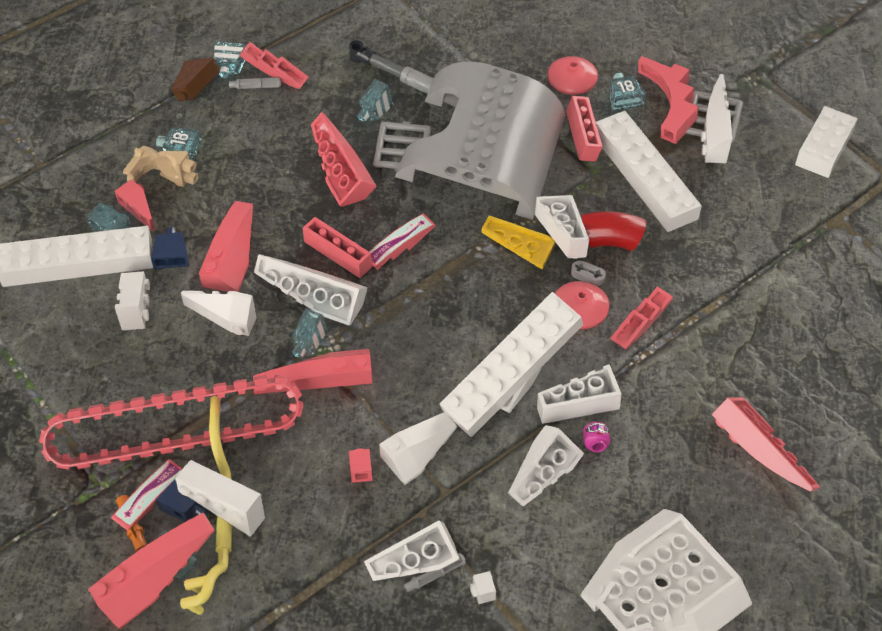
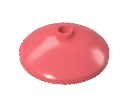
(572, 75)
(592, 307)

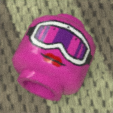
(596, 436)

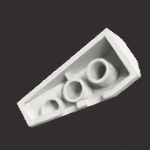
(231, 310)
(414, 447)
(546, 461)
(420, 553)

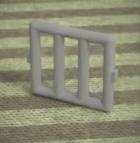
(735, 115)
(396, 139)

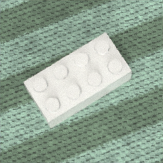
(826, 141)

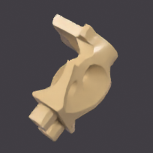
(173, 165)

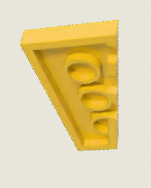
(524, 242)

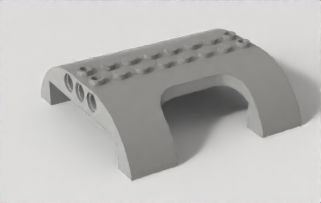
(497, 135)

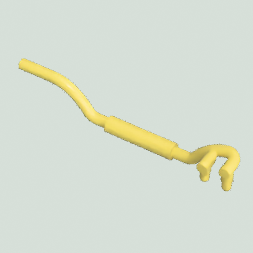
(205, 584)

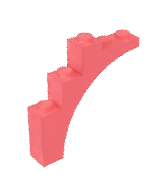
(680, 95)

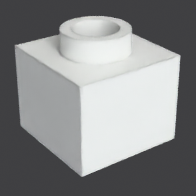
(483, 587)

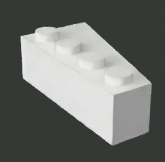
(563, 223)
(581, 397)
(222, 496)

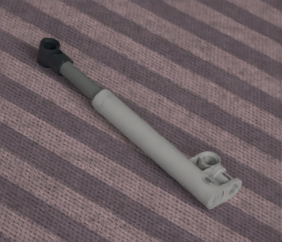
(407, 75)

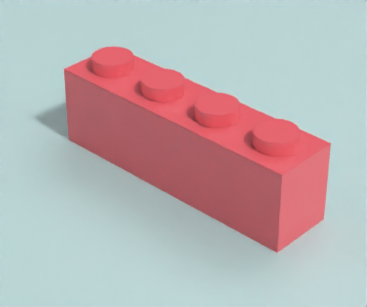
(584, 128)
(337, 247)

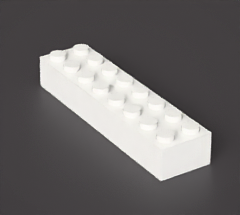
(647, 172)
(75, 256)
(511, 364)

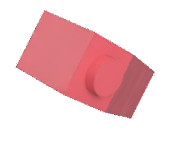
(133, 199)

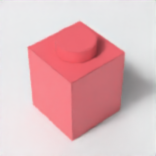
(360, 465)

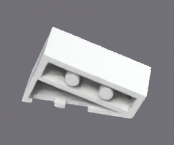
(133, 300)

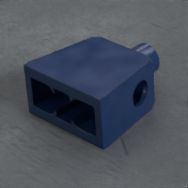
(169, 250)
(178, 505)

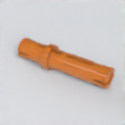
(136, 532)

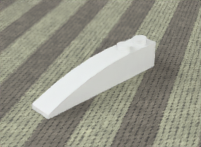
(717, 125)
(316, 290)

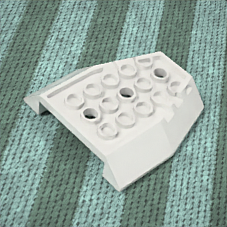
(696, 594)

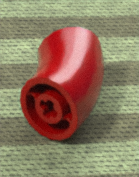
(614, 229)

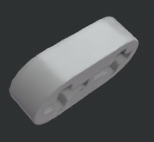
(588, 273)

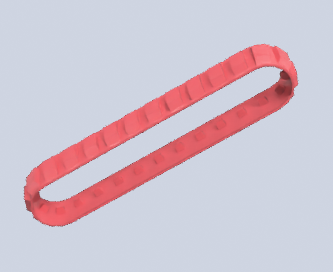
(125, 453)

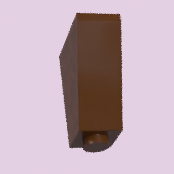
(194, 78)

